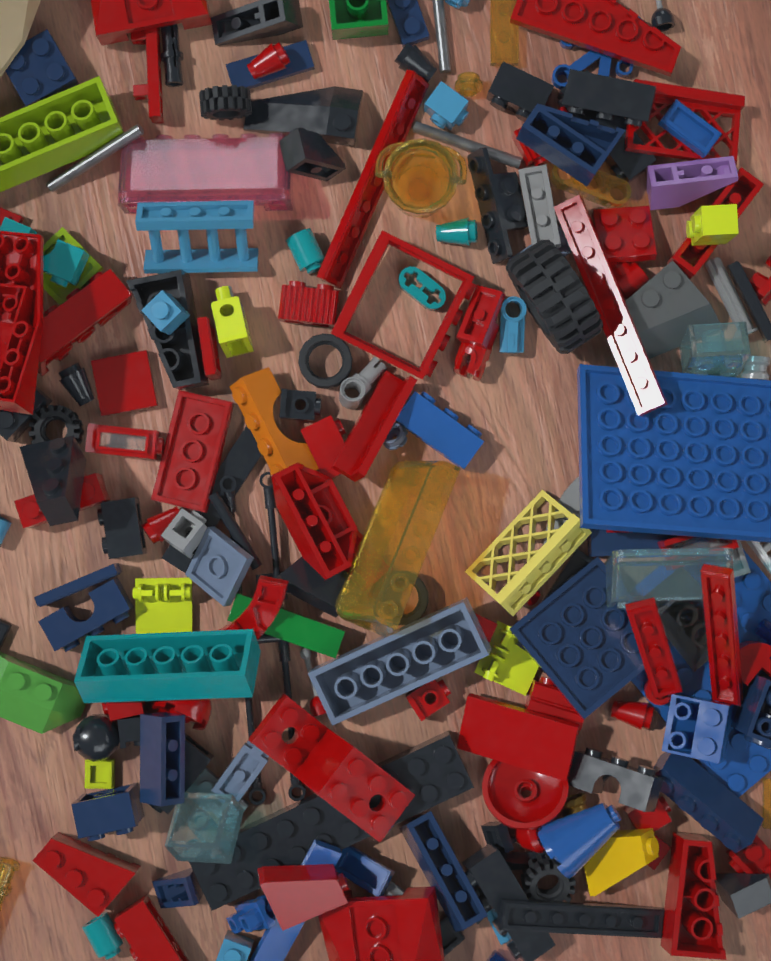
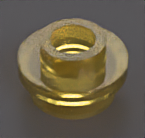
(468, 84)

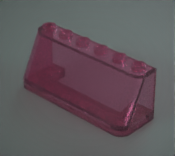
(205, 171)

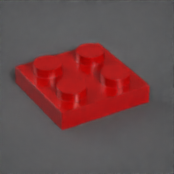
(626, 233)

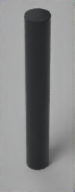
(233, 527)

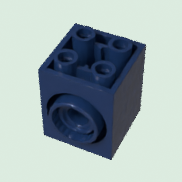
(754, 714)

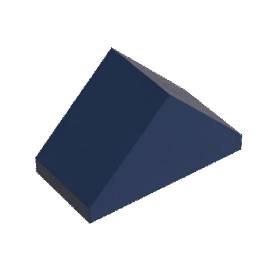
(178, 889)

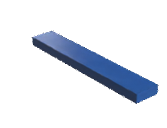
(277, 943)

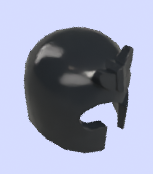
(96, 737)

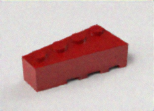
(79, 314)
(691, 900)

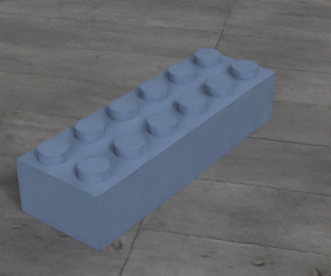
(400, 661)

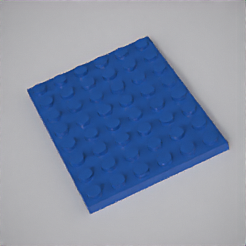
(680, 468)

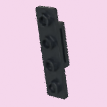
(498, 202)

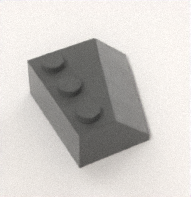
(666, 308)

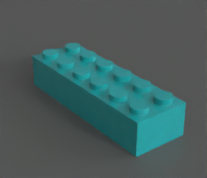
(168, 666)

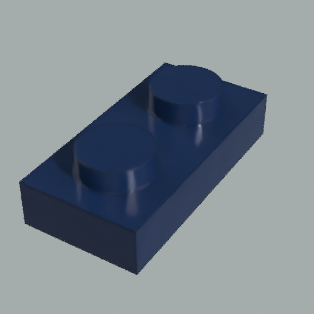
(408, 21)

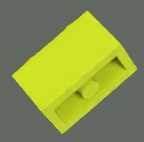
(713, 225)

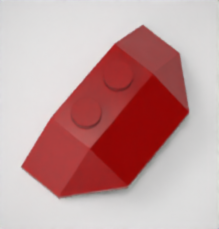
(316, 518)

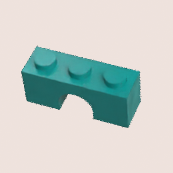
(63, 263)

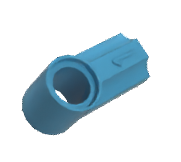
(512, 329)

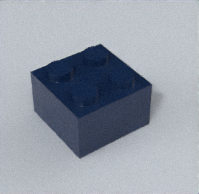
(40, 69)
(107, 812)

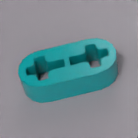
(426, 283)

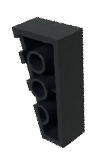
(182, 349)

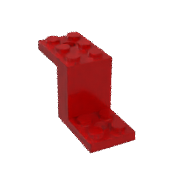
(332, 767)

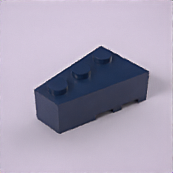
(569, 142)

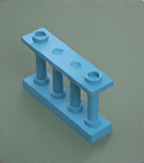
(198, 216)

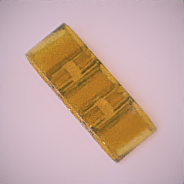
(601, 195)

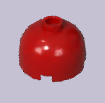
(195, 710)

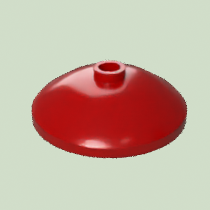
(503, 790)

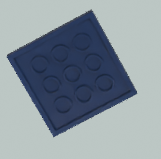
(582, 641)

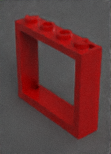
(362, 283)

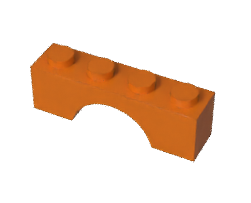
(256, 399)

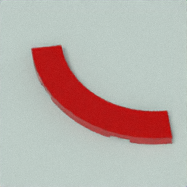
(263, 607)

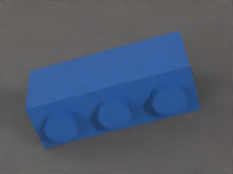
(440, 429)

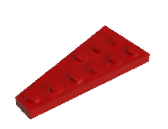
(600, 27)

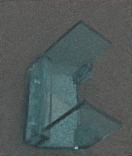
(660, 573)

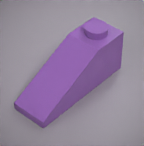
(683, 182)

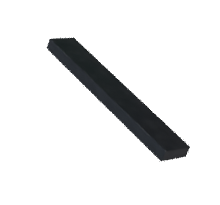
(238, 464)
(580, 918)

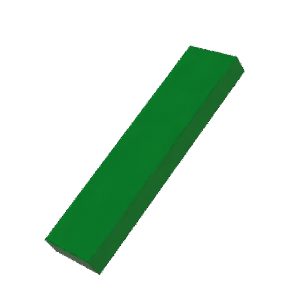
(296, 629)

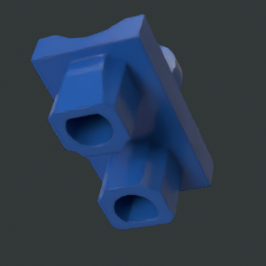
(251, 915)

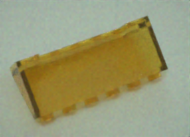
(395, 544)

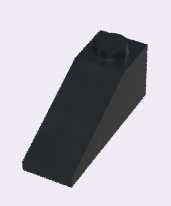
(257, 21)

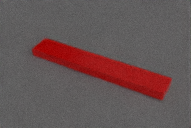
(722, 633)

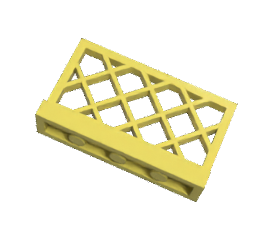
(540, 563)

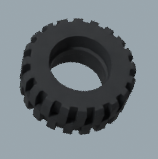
(554, 296)

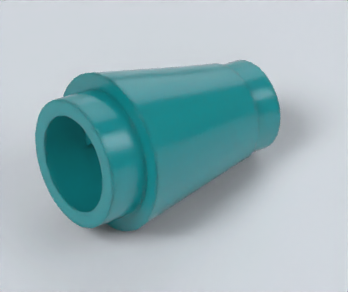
(458, 232)

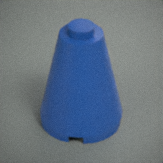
(579, 836)

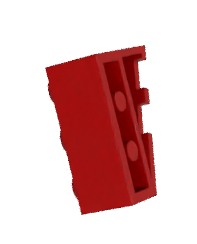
(85, 871)

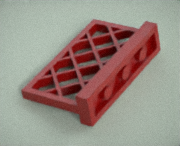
(698, 101)

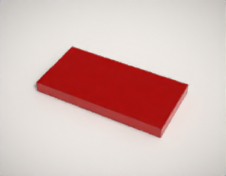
(192, 451)
(518, 736)

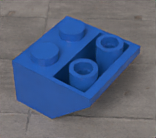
(698, 728)

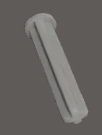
(728, 293)

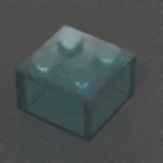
(715, 349)
(205, 828)

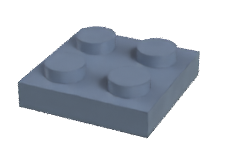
(219, 566)

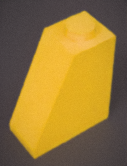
(620, 857)

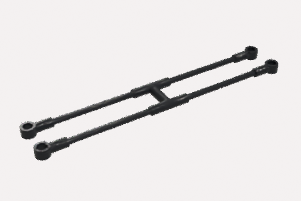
(283, 646)

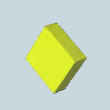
(100, 774)

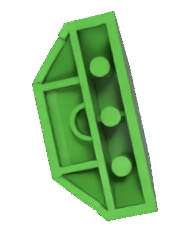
(36, 696)

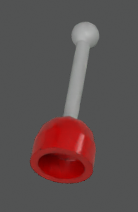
(315, 705)

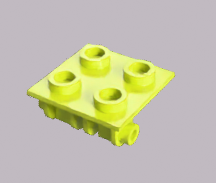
(163, 605)
(507, 662)

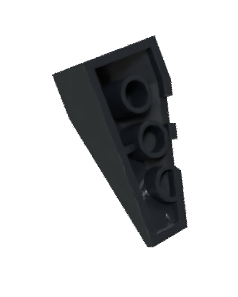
(327, 111)

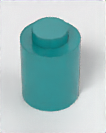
(306, 251)
(103, 936)

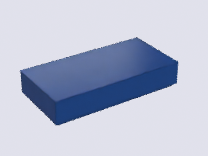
(689, 128)
(364, 871)

